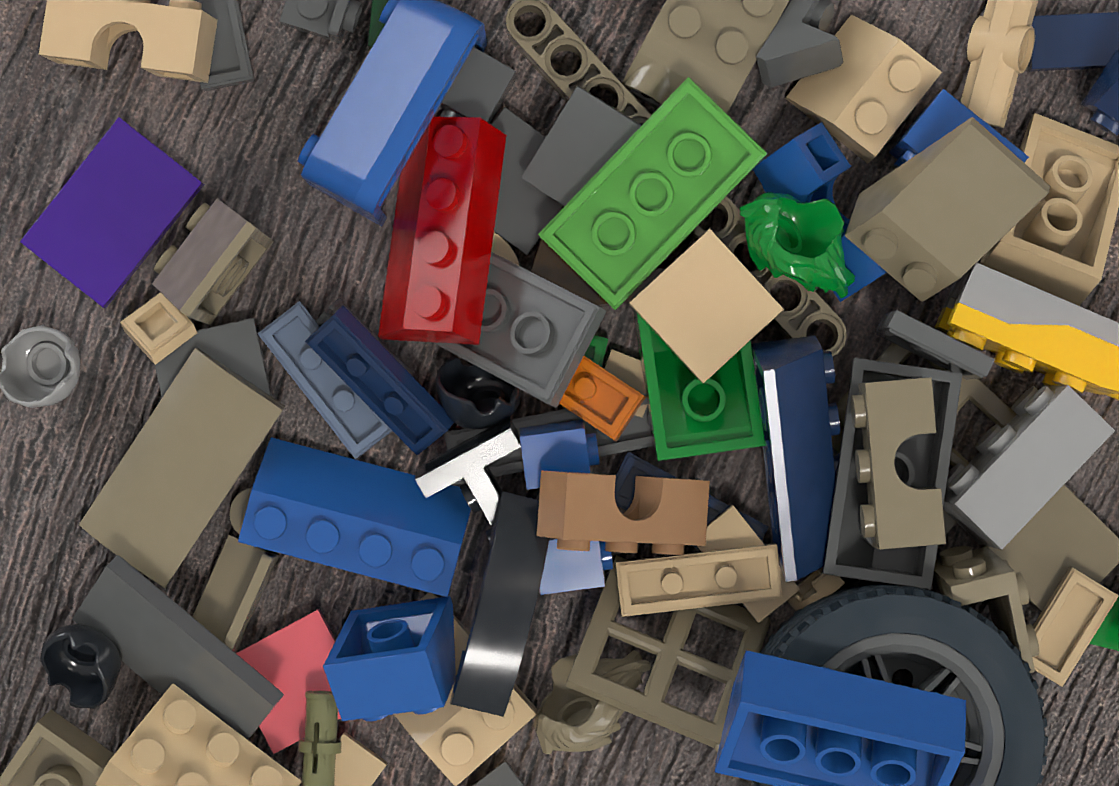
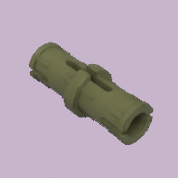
(320, 739)

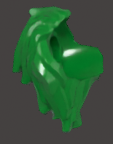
(798, 241)

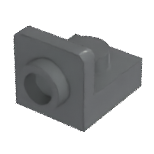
(322, 17)

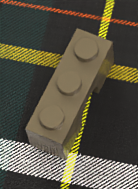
(888, 416)

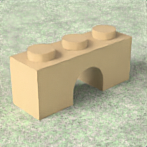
(174, 37)

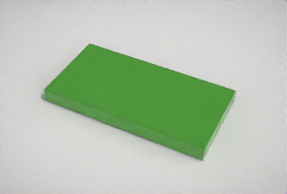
(652, 193)

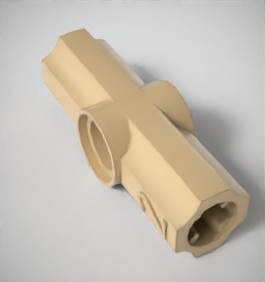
(998, 52)

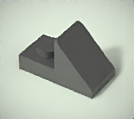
(799, 44)

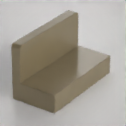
(234, 590)

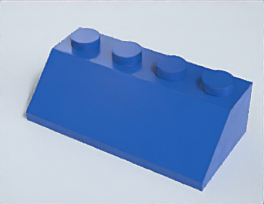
(355, 517)
(836, 728)

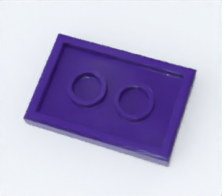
(112, 213)

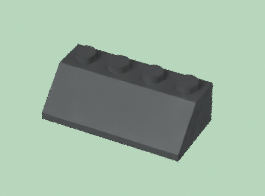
(918, 462)

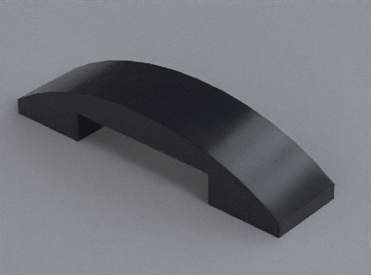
(503, 608)

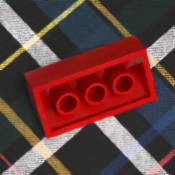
(443, 234)

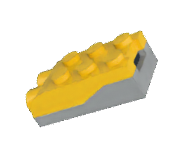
(1033, 331)

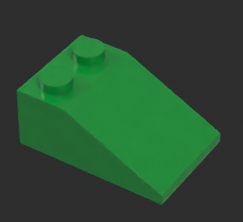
(693, 415)

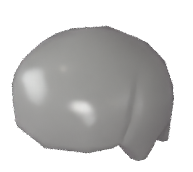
(39, 367)

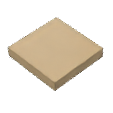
(706, 306)

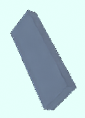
(334, 400)

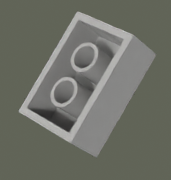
(1023, 463)

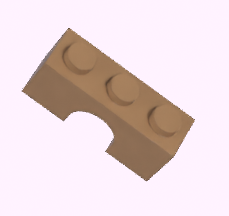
(584, 509)

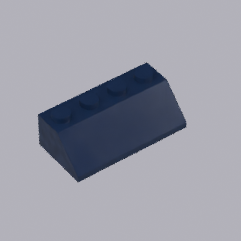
(797, 448)

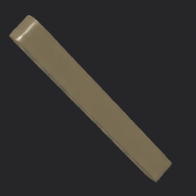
(596, 76)

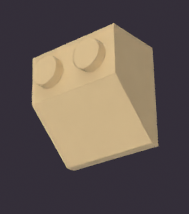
(869, 92)

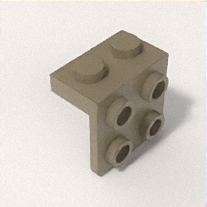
(981, 576)

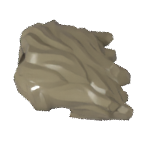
(577, 721)

